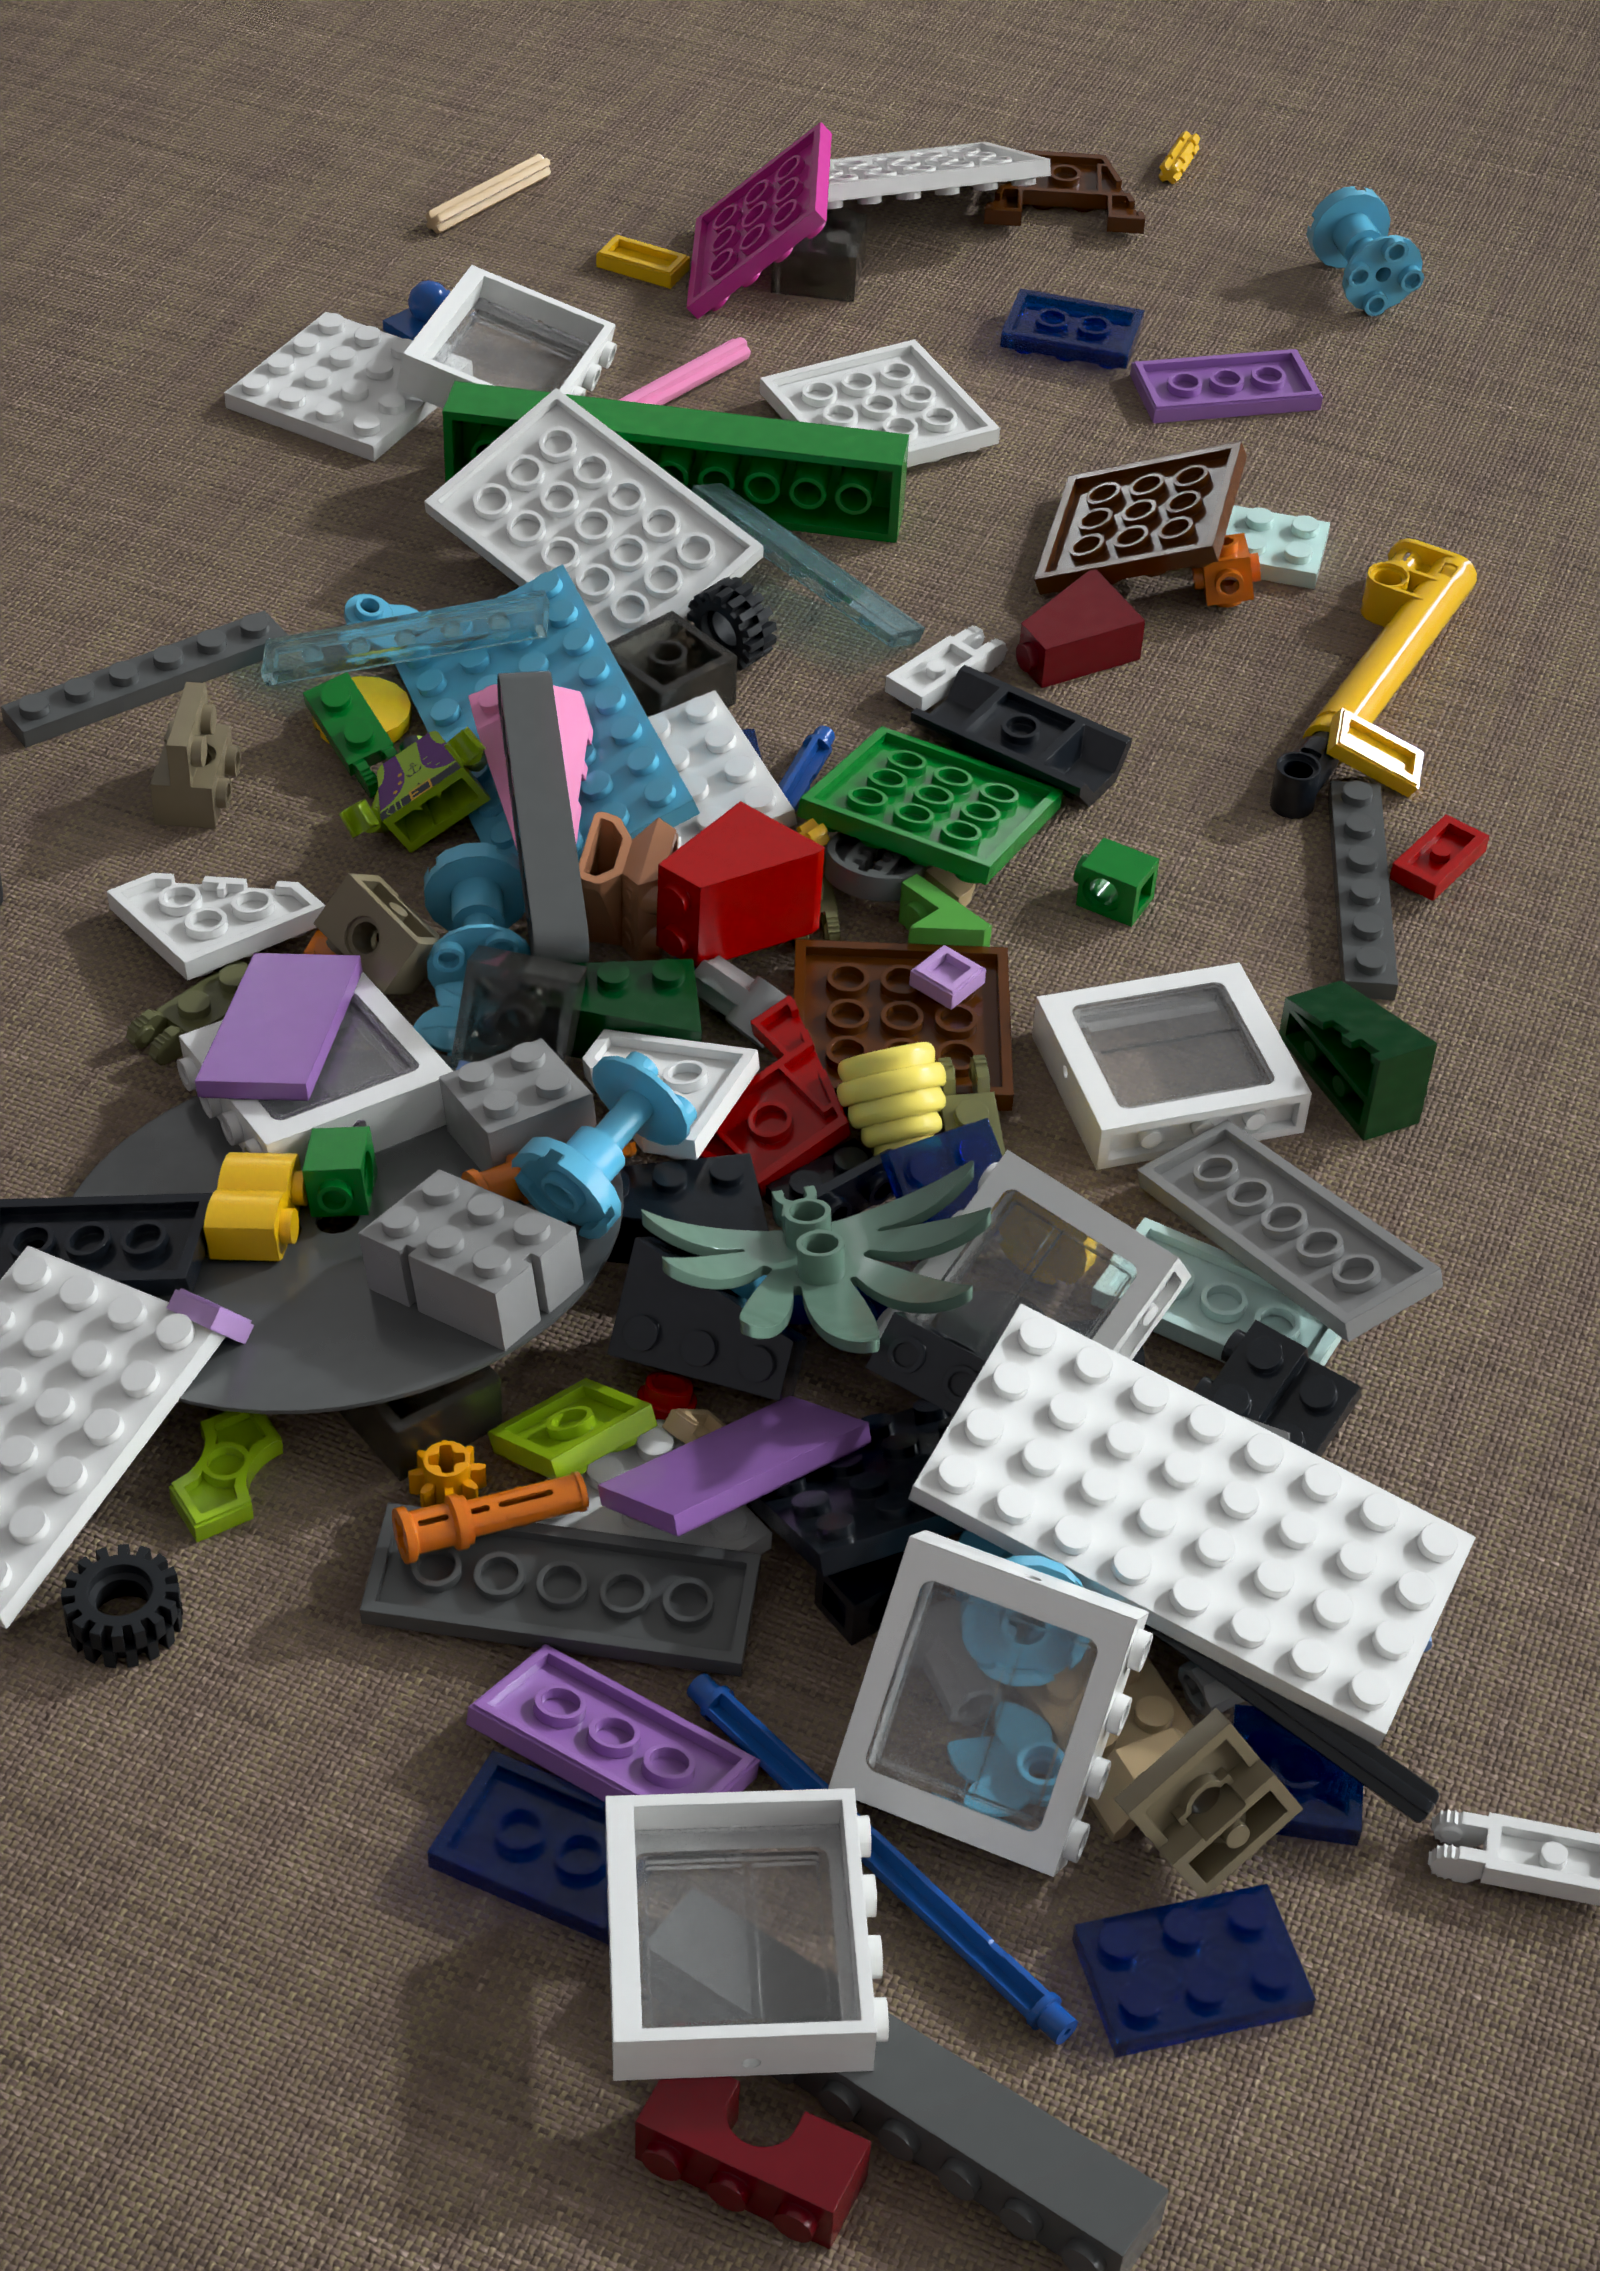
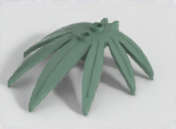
(829, 1259)

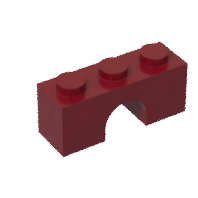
(797, 2185)

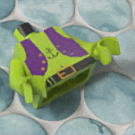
(423, 789)

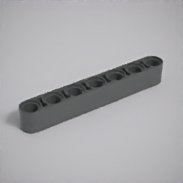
(542, 817)

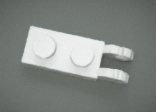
(932, 673)
(1517, 1855)

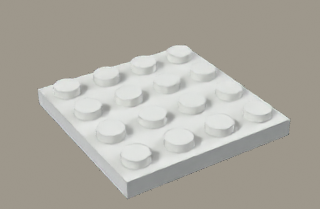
(334, 387)
(886, 391)
(717, 764)

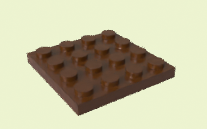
(1143, 517)
(861, 1002)

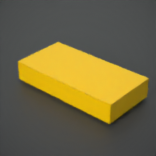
(643, 261)
(1375, 752)

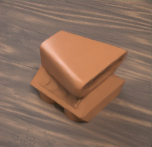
(622, 883)

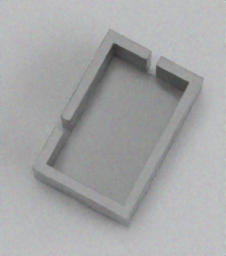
(472, 1258)

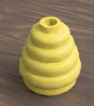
(893, 1095)

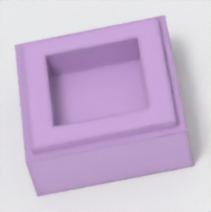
(947, 977)
(211, 1315)

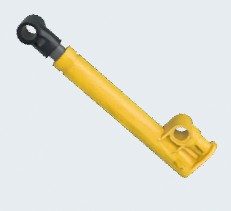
(1413, 606)

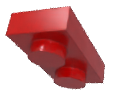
(1439, 857)

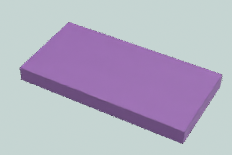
(1225, 386)
(279, 1027)
(734, 1465)
(604, 1733)

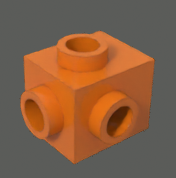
(1232, 577)

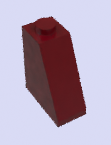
(1080, 633)

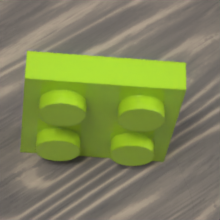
(573, 1429)

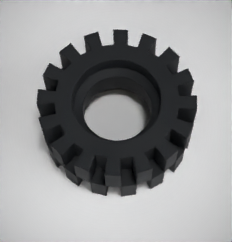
(735, 619)
(129, 1633)

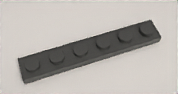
(139, 679)
(1362, 889)

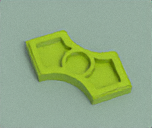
(217, 1488)

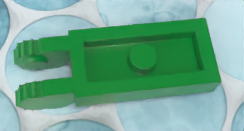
(350, 728)

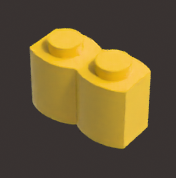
(255, 1207)

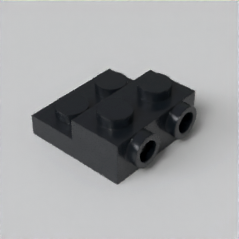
(1280, 1386)

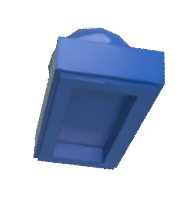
(422, 302)

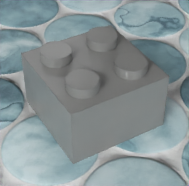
(510, 1099)

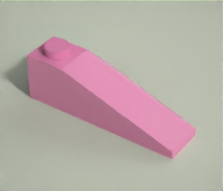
(575, 735)

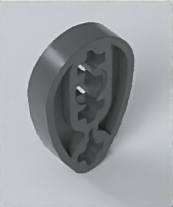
(850, 865)

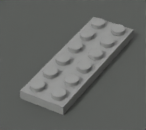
(1290, 1230)

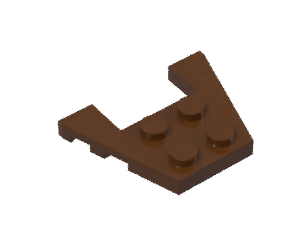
(1075, 182)

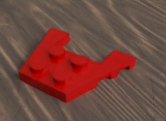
(788, 1108)

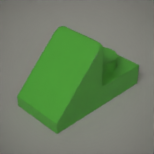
(938, 918)

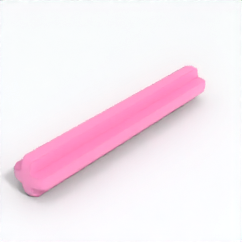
(692, 373)

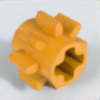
(446, 1470)

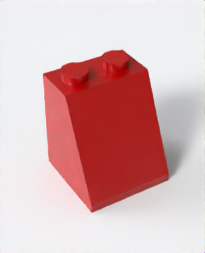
(738, 888)

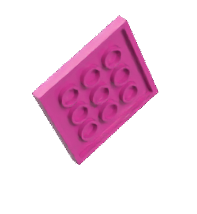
(760, 221)

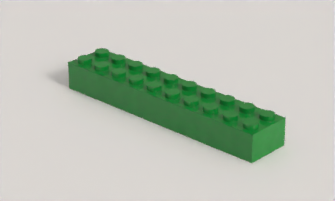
(790, 470)

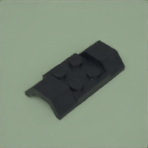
(1027, 736)

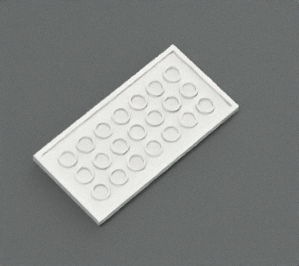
(1197, 1521)

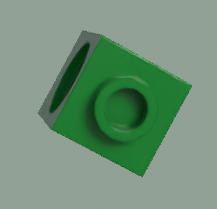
(1116, 881)
(340, 1171)

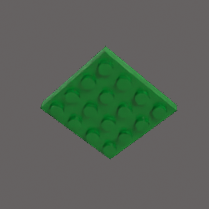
(931, 805)

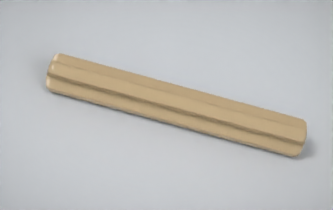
(488, 193)

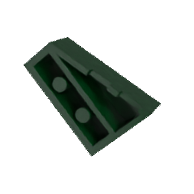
(639, 999)
(1359, 1057)

